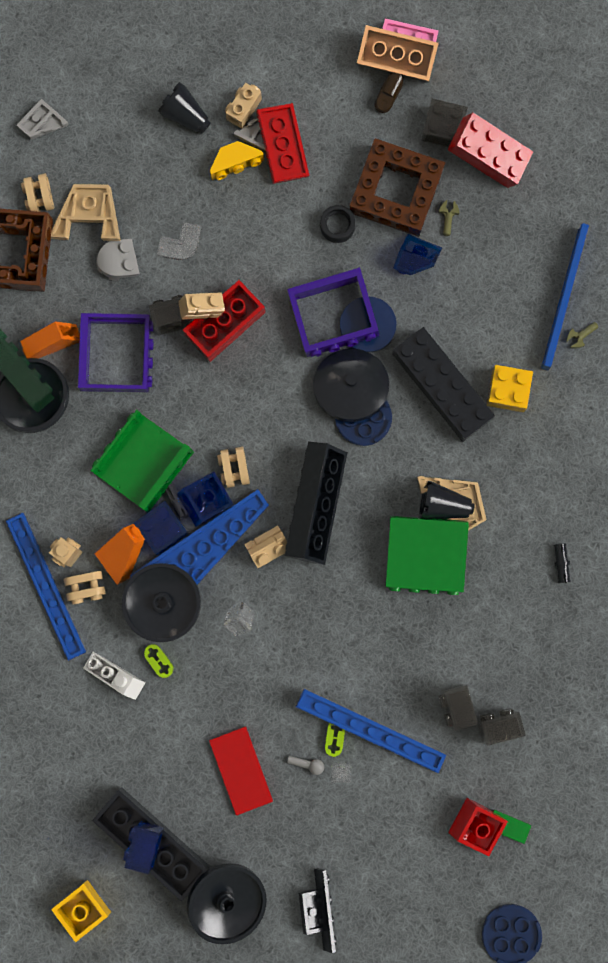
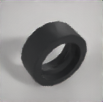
(337, 209)

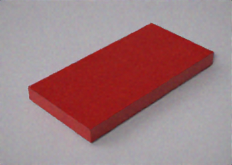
(282, 143)
(241, 770)

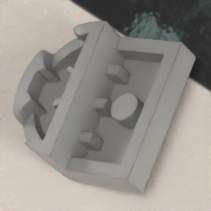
(117, 260)

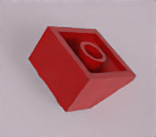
(477, 827)

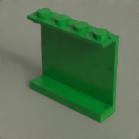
(142, 461)
(427, 555)

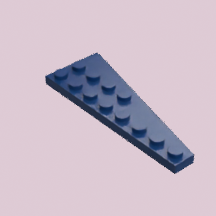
(208, 544)

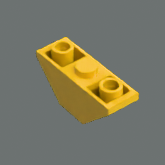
(234, 159)

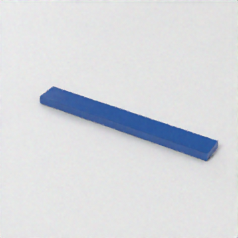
(564, 297)
(45, 586)
(370, 730)

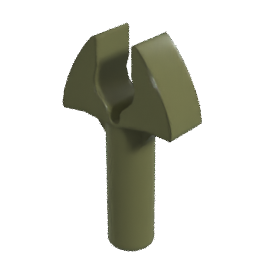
(448, 216)
(581, 335)

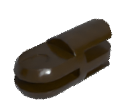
(389, 92)

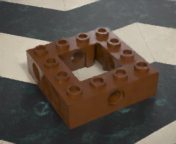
(384, 211)
(37, 229)

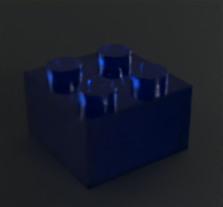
(205, 499)
(161, 528)
(143, 848)

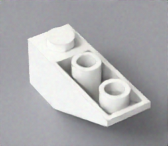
(114, 676)

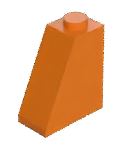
(50, 339)
(121, 553)

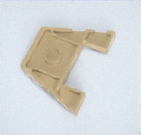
(465, 488)

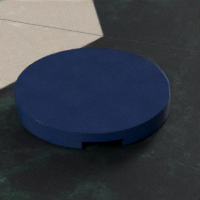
(356, 318)
(369, 430)
(511, 934)

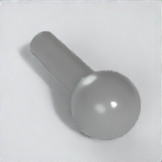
(315, 766)

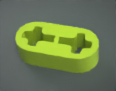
(155, 664)
(329, 740)

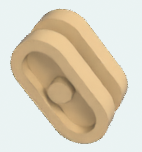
(29, 187)
(228, 476)
(94, 592)

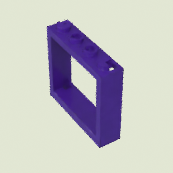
(324, 285)
(84, 351)

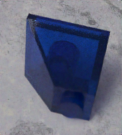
(416, 255)

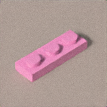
(411, 30)

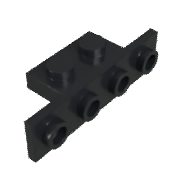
(316, 911)

